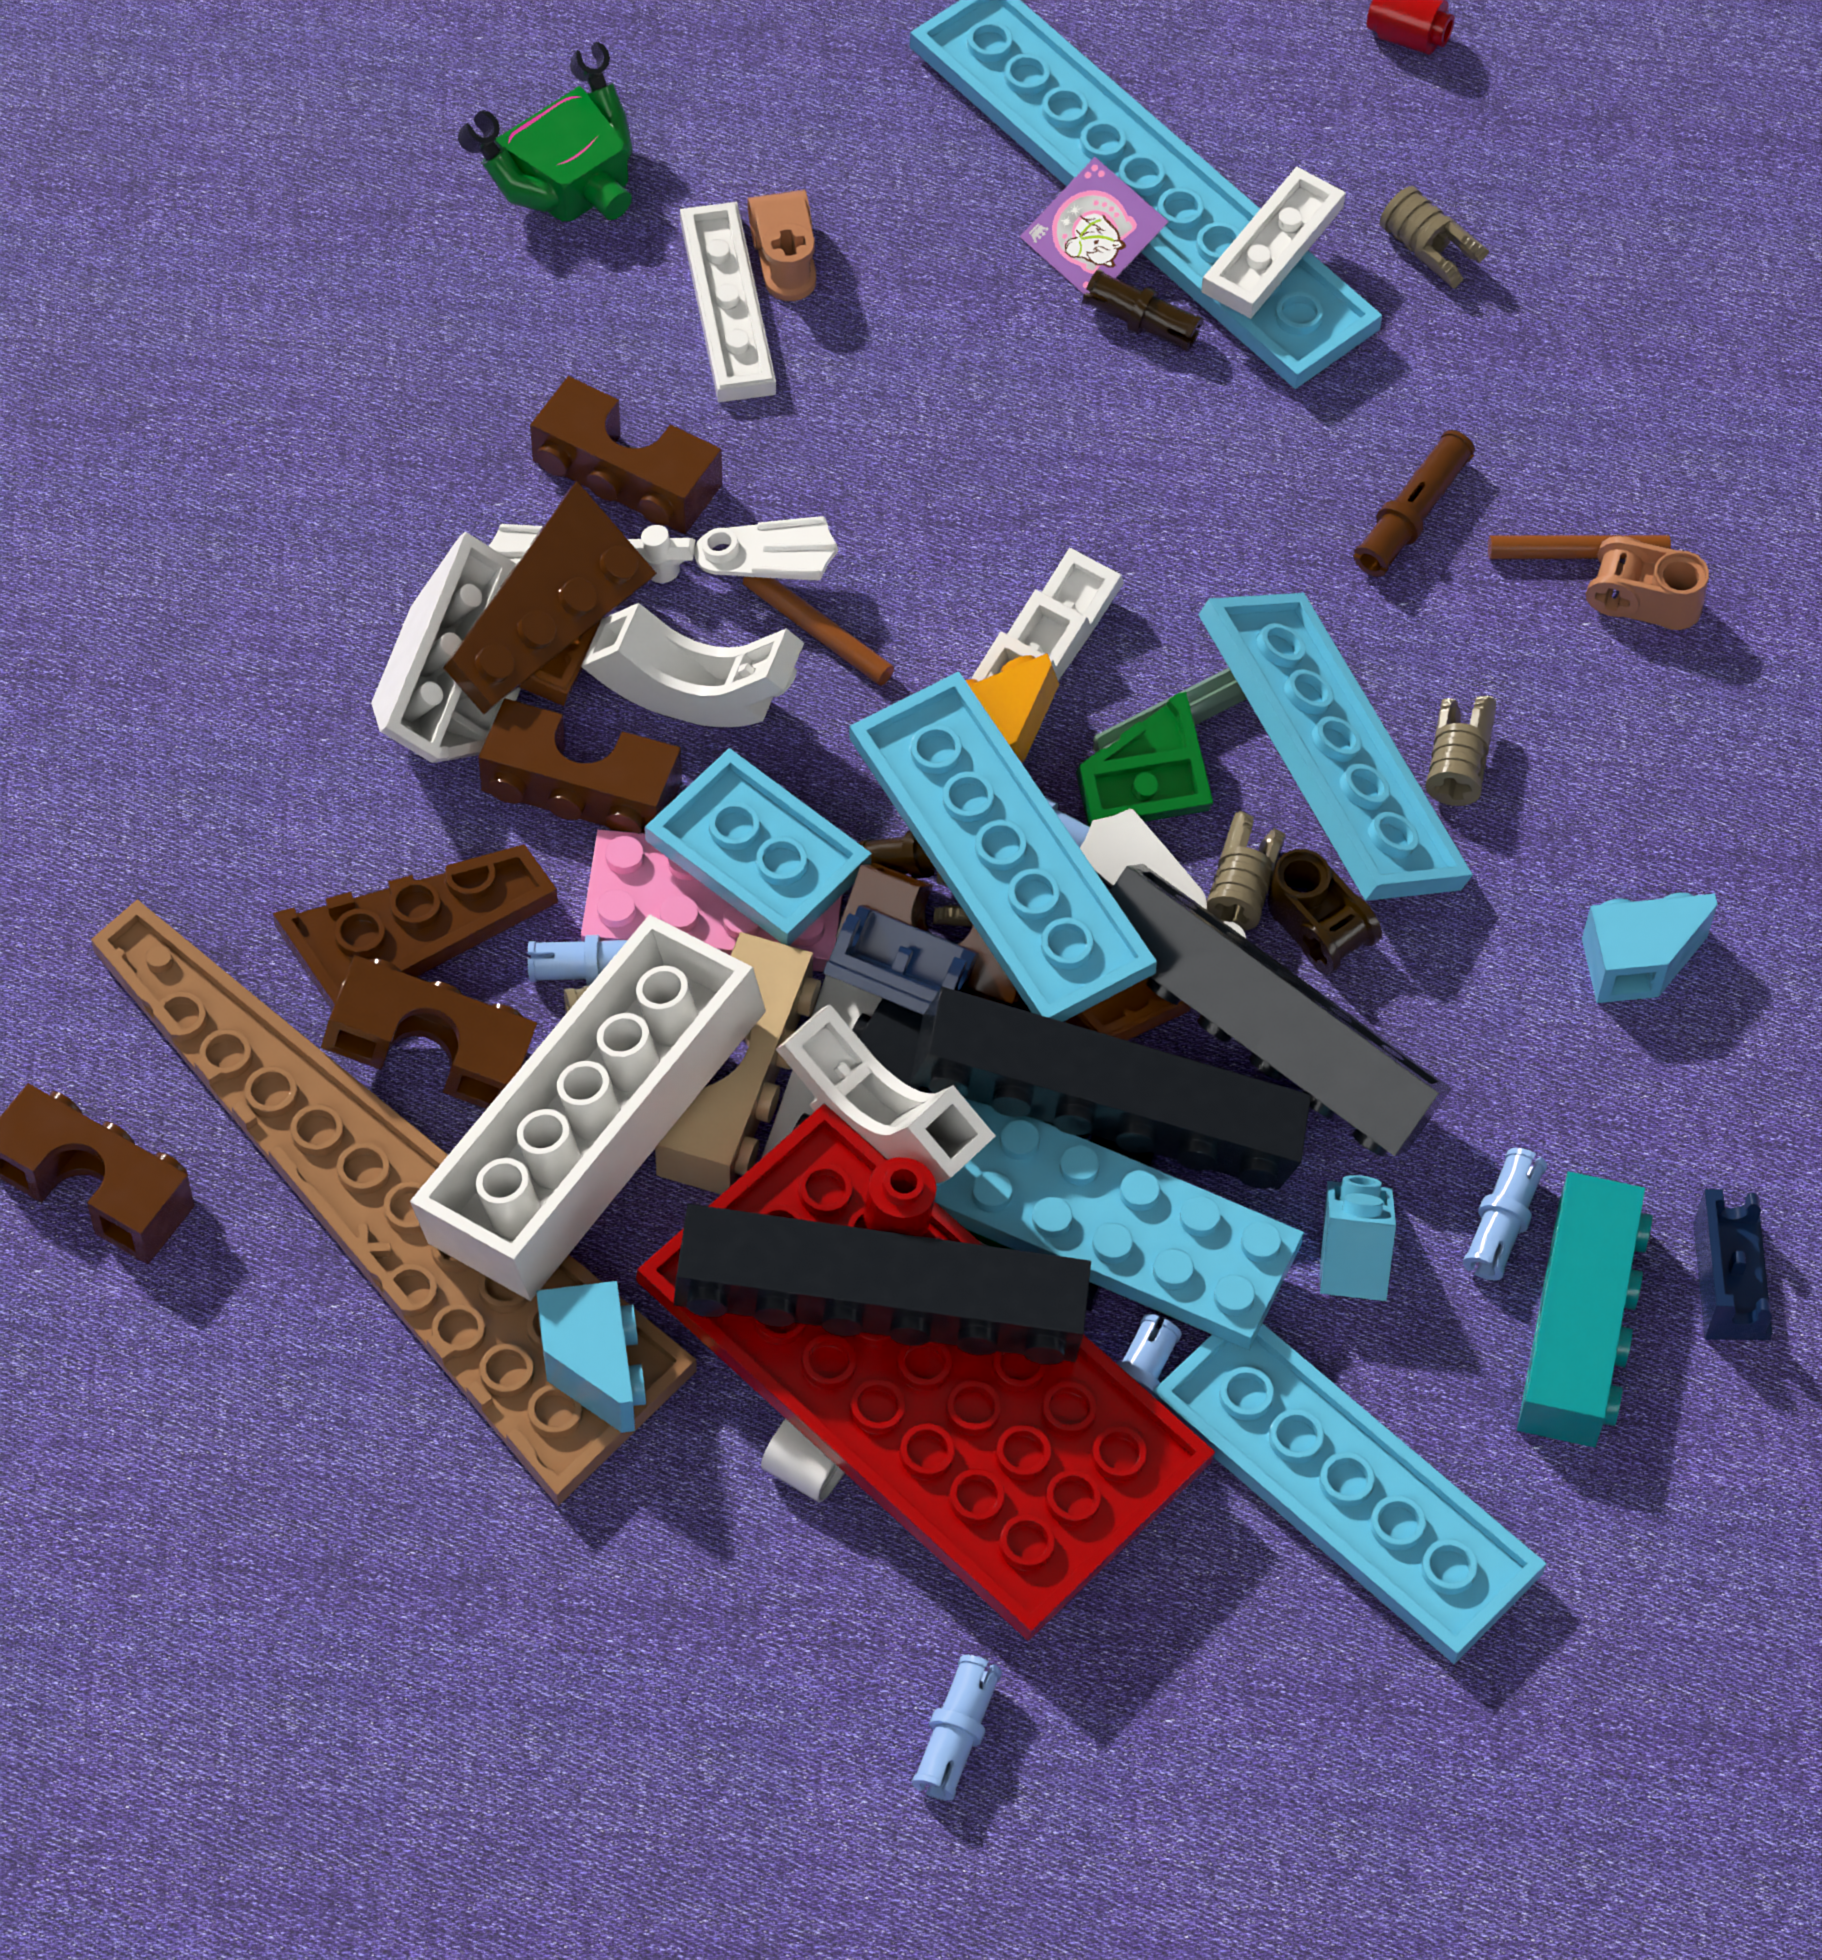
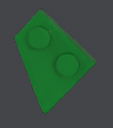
(1149, 769)

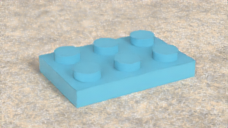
(757, 847)

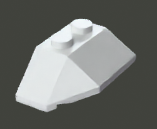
(416, 696)

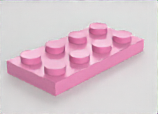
(638, 880)

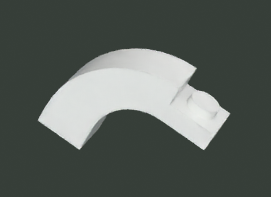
(687, 678)
(886, 1112)

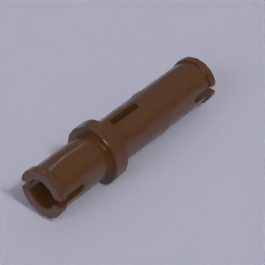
(1402, 519)

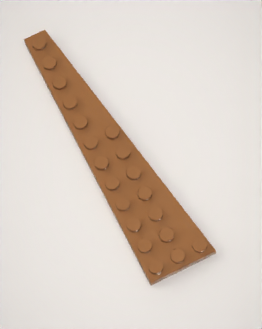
(356, 1174)

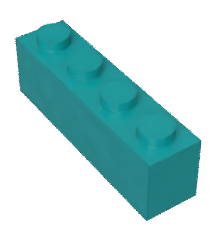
(1583, 1309)

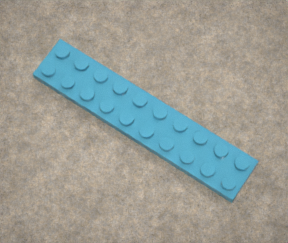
(1072, 112)

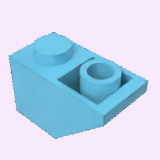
(1643, 944)
(1357, 1238)
(586, 1350)

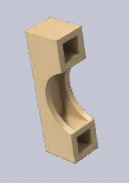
(717, 1131)

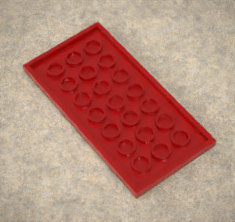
(989, 1460)

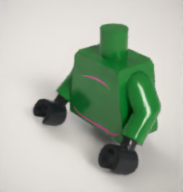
(566, 153)

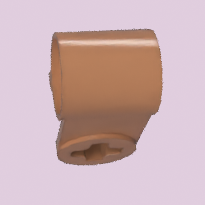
(784, 243)
(1653, 584)

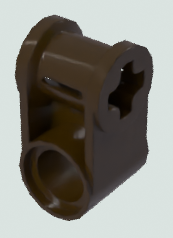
(1327, 919)

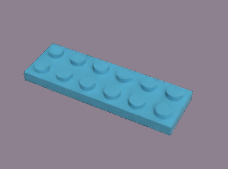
(1335, 746)
(1002, 850)
(1135, 1224)
(1352, 1488)

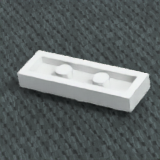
(1273, 242)

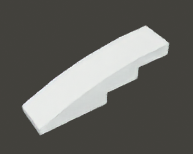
(1058, 617)

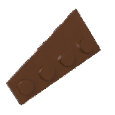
(555, 594)
(417, 920)

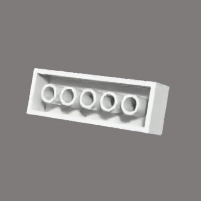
(589, 1106)

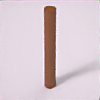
(1558, 546)
(821, 628)

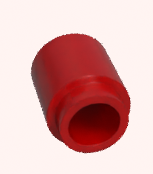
(1412, 23)
(900, 1197)

